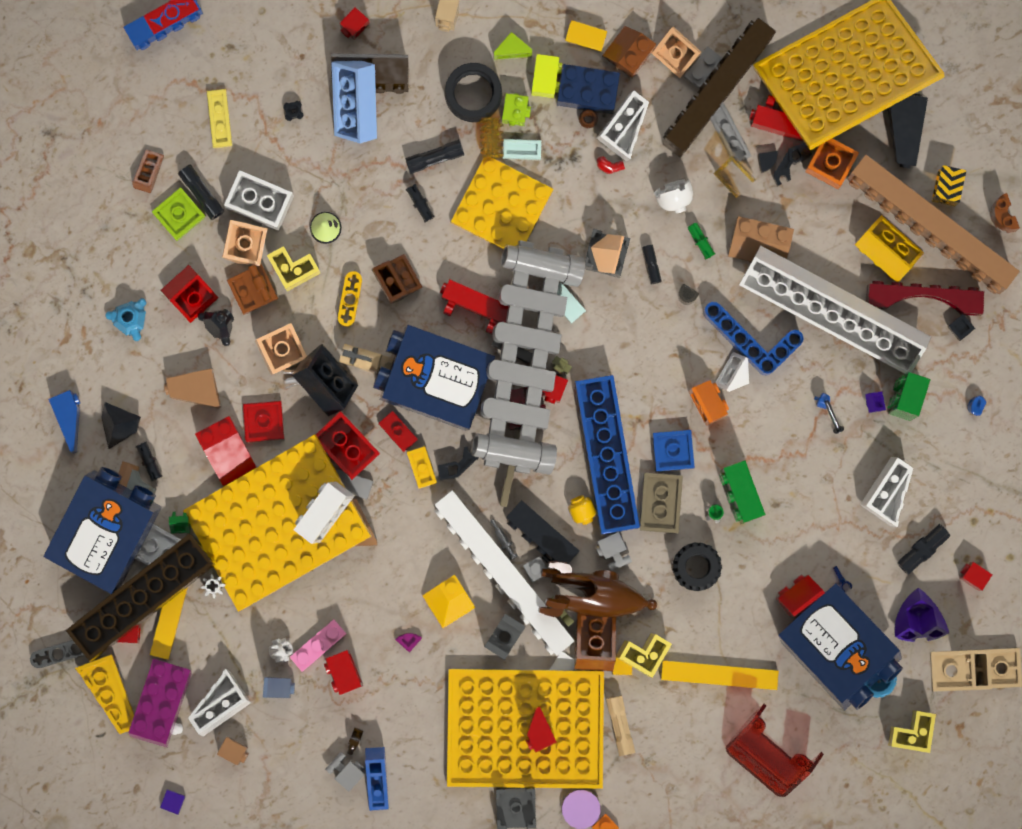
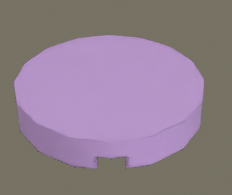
(581, 809)

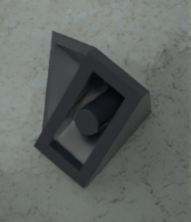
(118, 424)

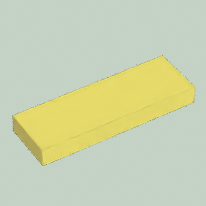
(219, 118)

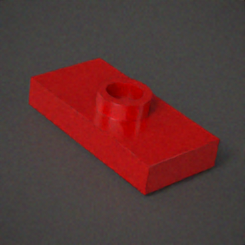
(398, 431)

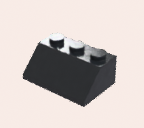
(325, 380)

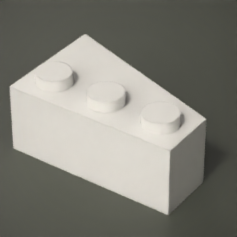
(623, 127)
(888, 491)
(219, 705)

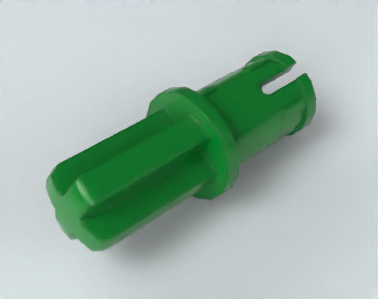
(701, 240)

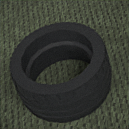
(473, 69)

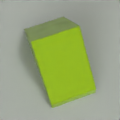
(512, 48)

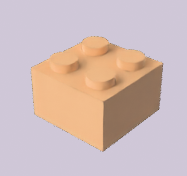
(281, 349)

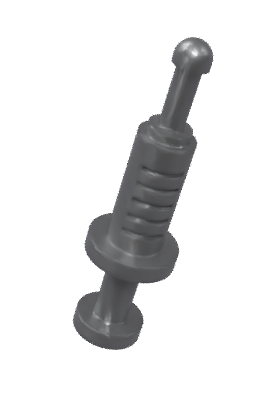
(504, 541)

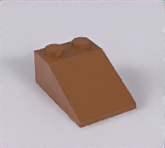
(595, 643)

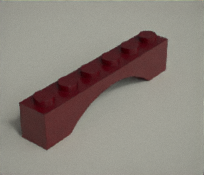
(965, 302)

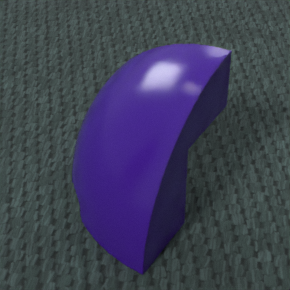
(919, 619)

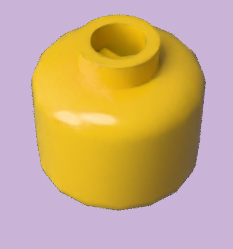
(582, 510)

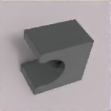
(507, 624)

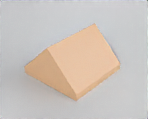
(676, 52)
(244, 243)

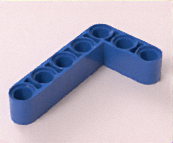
(750, 342)

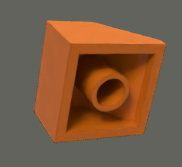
(708, 402)

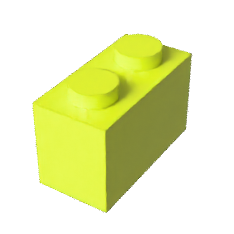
(546, 75)

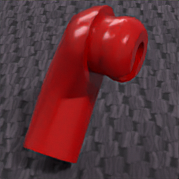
(608, 167)

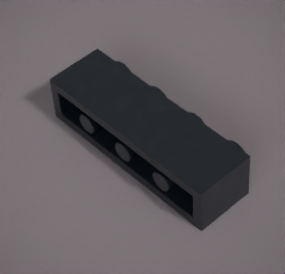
(541, 533)

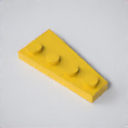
(107, 686)

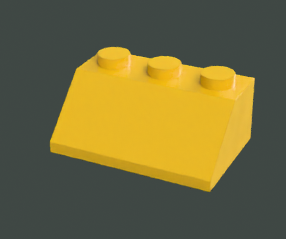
(889, 249)

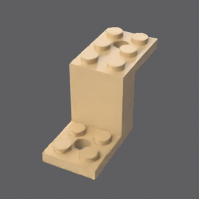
(975, 669)

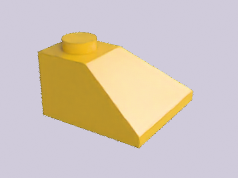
(448, 601)

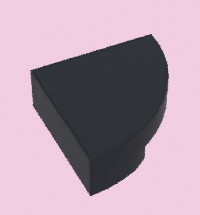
(767, 160)

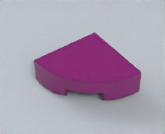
(408, 640)

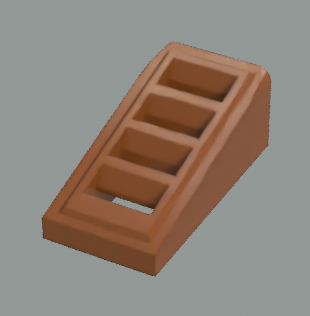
(143, 186)

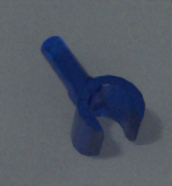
(842, 580)

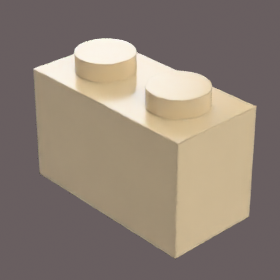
(447, 15)

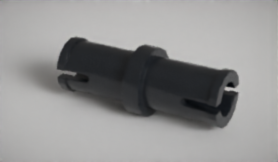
(420, 203)
(149, 461)

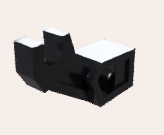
(783, 169)
(462, 466)

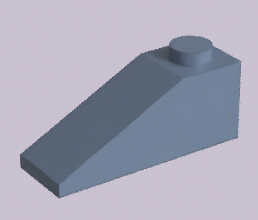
(278, 687)

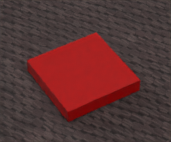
(263, 421)

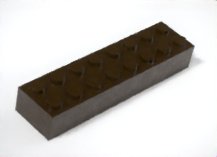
(721, 84)
(140, 597)

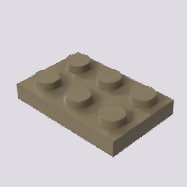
(661, 503)

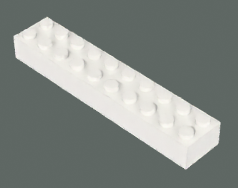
(835, 310)

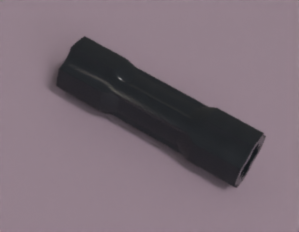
(447, 152)
(200, 191)

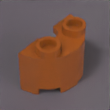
(1001, 217)

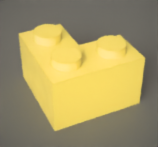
(292, 273)
(646, 658)
(918, 736)

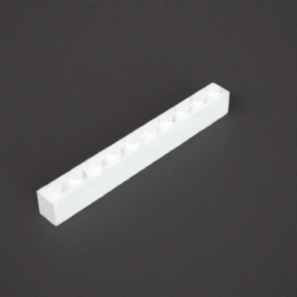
(504, 573)

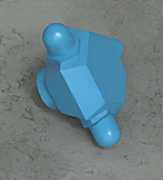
(129, 318)

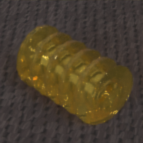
(491, 138)

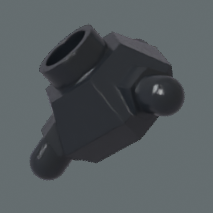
(218, 324)

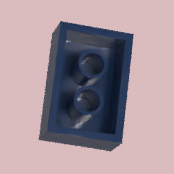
(588, 89)

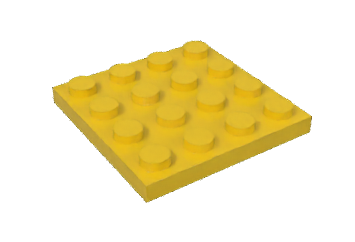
(501, 204)

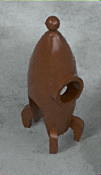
(602, 590)

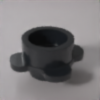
(288, 107)

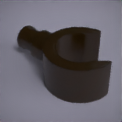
(354, 740)

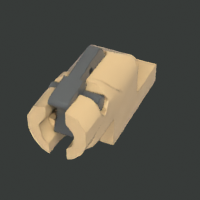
(364, 359)

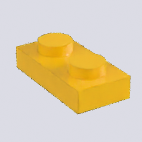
(421, 467)

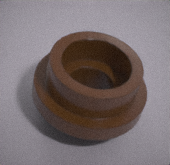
(592, 114)

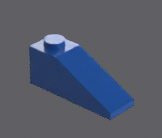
(67, 414)
(376, 778)

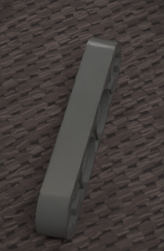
(67, 654)

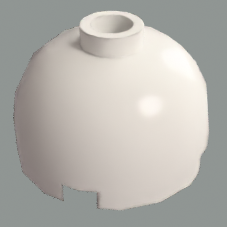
(675, 196)

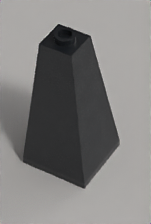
(906, 128)

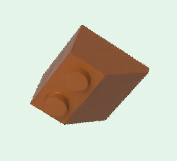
(629, 51)

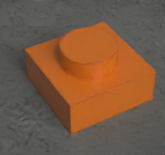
(605, 823)

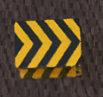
(717, 173)
(949, 186)

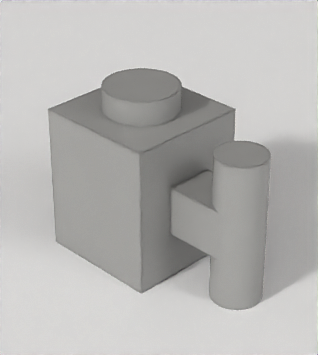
(611, 547)
(349, 774)

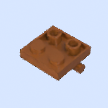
(252, 289)

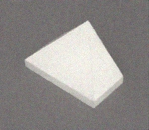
(734, 374)

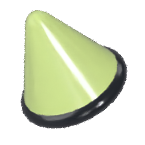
(325, 227)

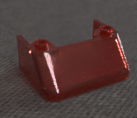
(767, 760)

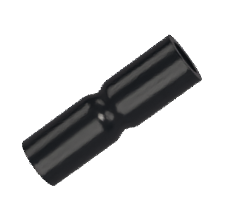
(652, 267)

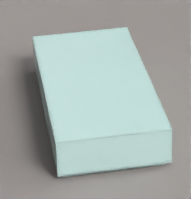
(522, 149)
(573, 307)

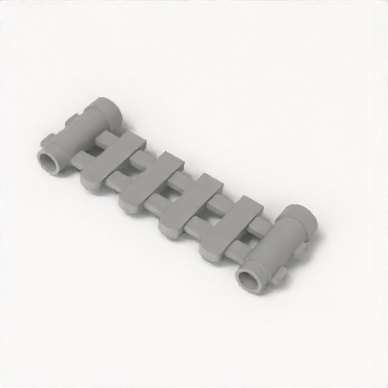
(523, 452)

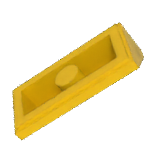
(586, 35)

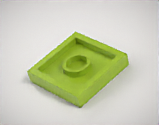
(178, 214)

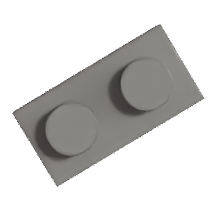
(703, 67)

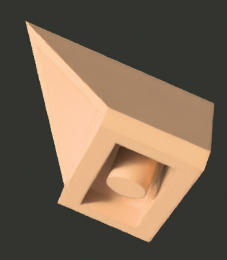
(607, 253)

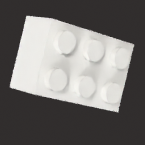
(259, 200)
(323, 512)

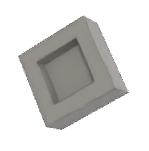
(534, 568)

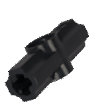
(923, 549)

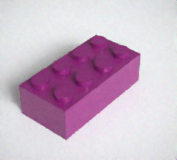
(160, 703)

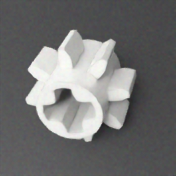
(209, 582)
(280, 650)

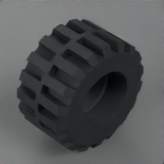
(685, 579)

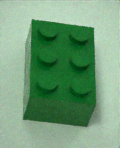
(908, 396)
(741, 492)

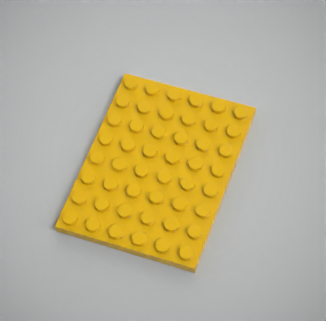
(848, 71)
(253, 520)
(490, 723)

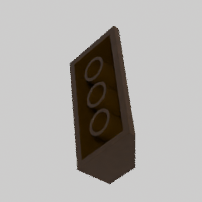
(390, 70)

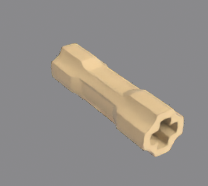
(621, 729)

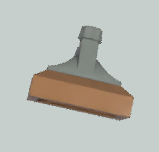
(131, 477)

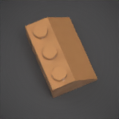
(752, 234)

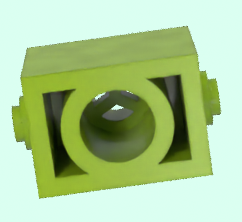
(516, 109)

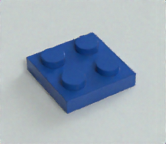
(673, 450)

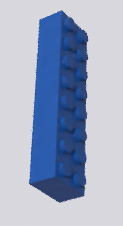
(607, 455)

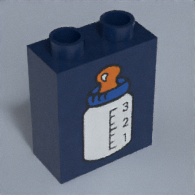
(434, 377)
(103, 529)
(842, 648)

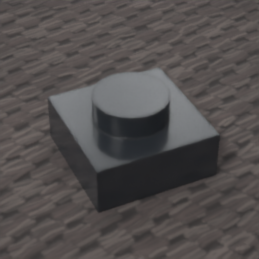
(961, 327)

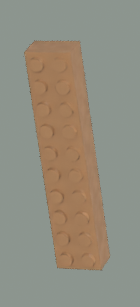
(933, 225)

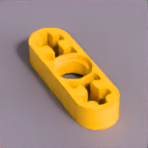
(342, 312)

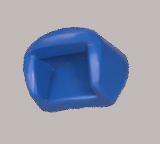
(820, 400)
(976, 405)

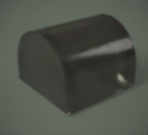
(687, 295)

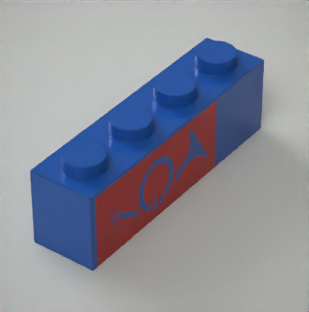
(162, 21)

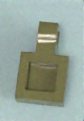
(561, 365)

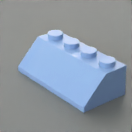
(354, 100)

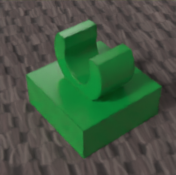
(179, 524)

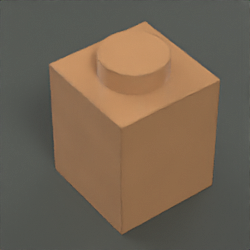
(233, 751)

